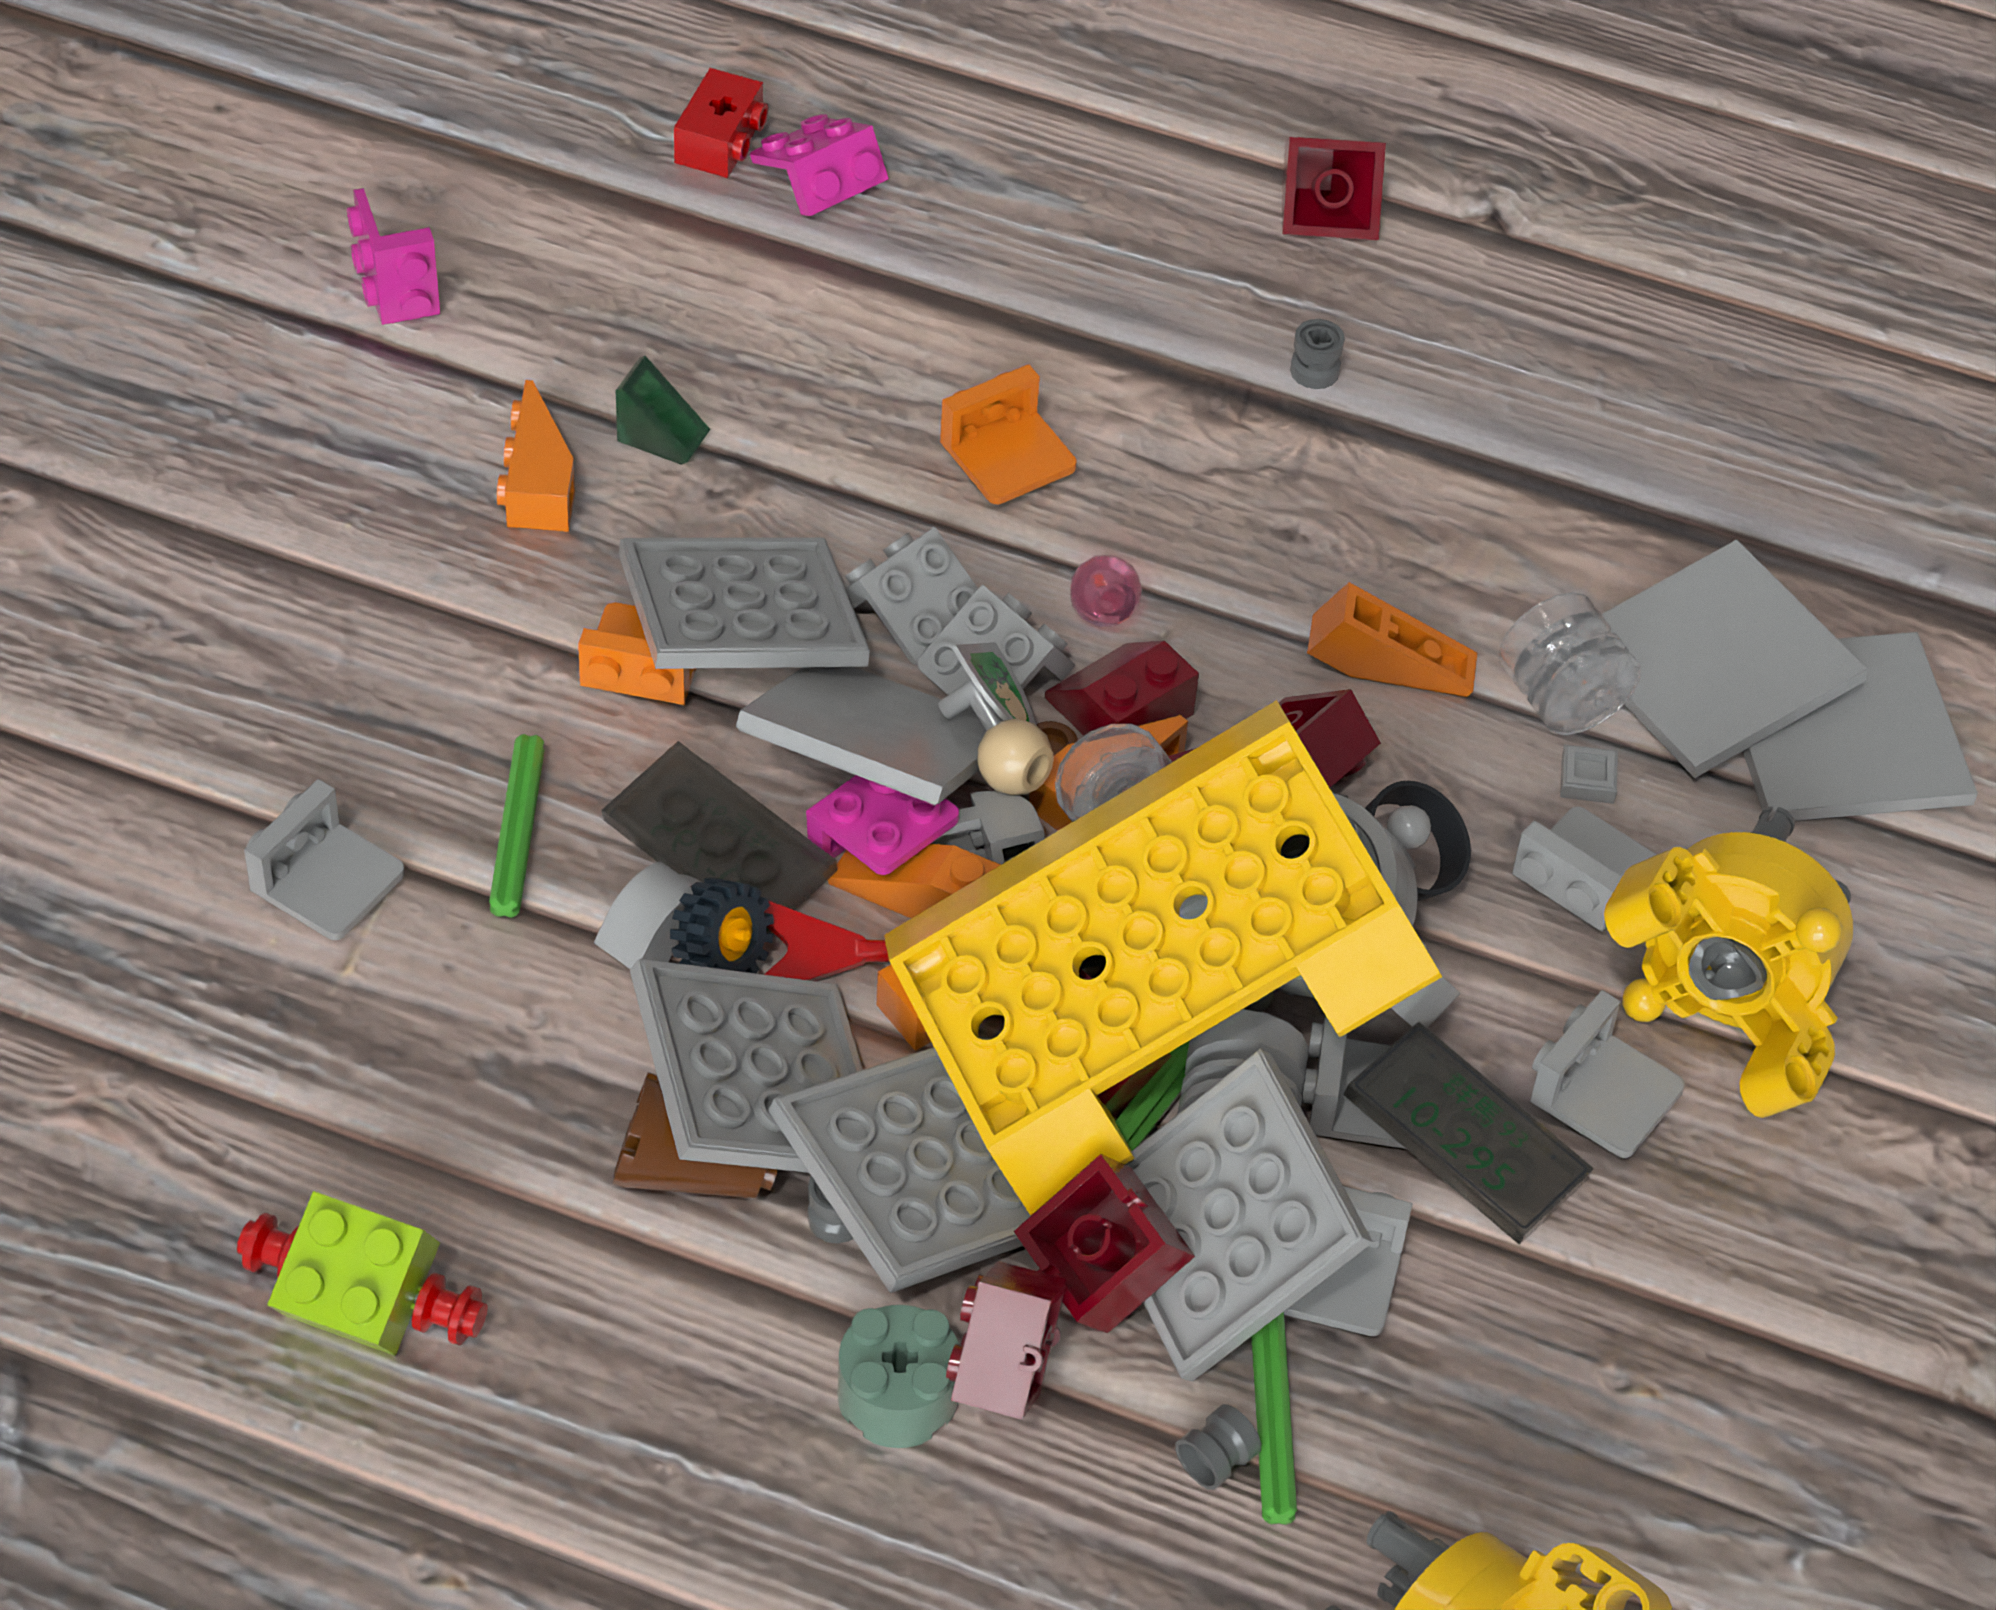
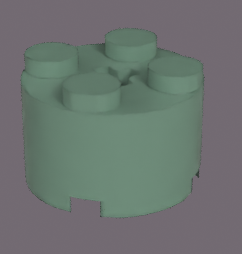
(896, 1374)

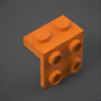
(1002, 437)
(620, 660)

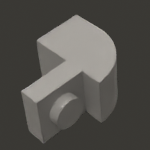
(995, 826)
(643, 914)

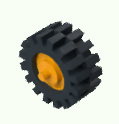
(722, 926)

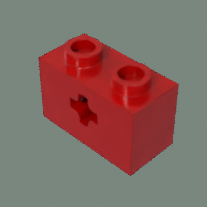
(719, 123)

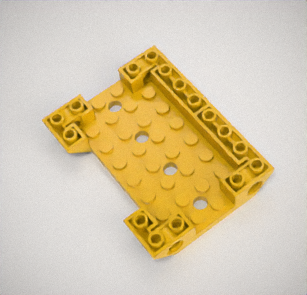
(1117, 892)

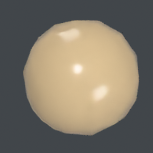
(1013, 754)

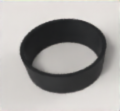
(1446, 827)

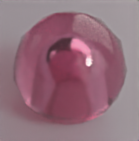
(1108, 586)

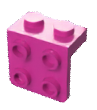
(825, 160)
(396, 266)
(877, 823)

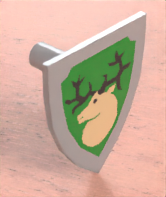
(992, 688)

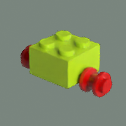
(359, 1275)

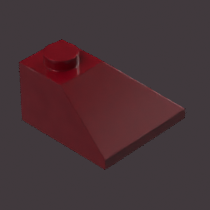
(1332, 188)

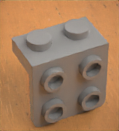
(913, 590)
(1000, 621)
(1577, 862)
(318, 866)
(1603, 1082)
(1324, 1088)
(1361, 1290)

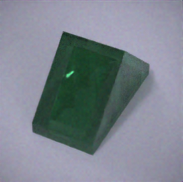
(656, 416)

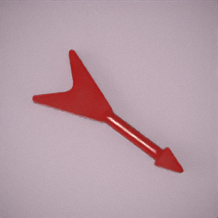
(818, 947)

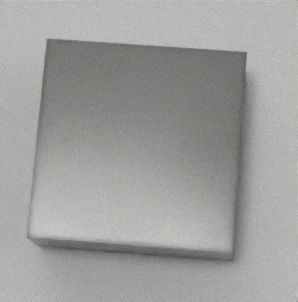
(1589, 774)

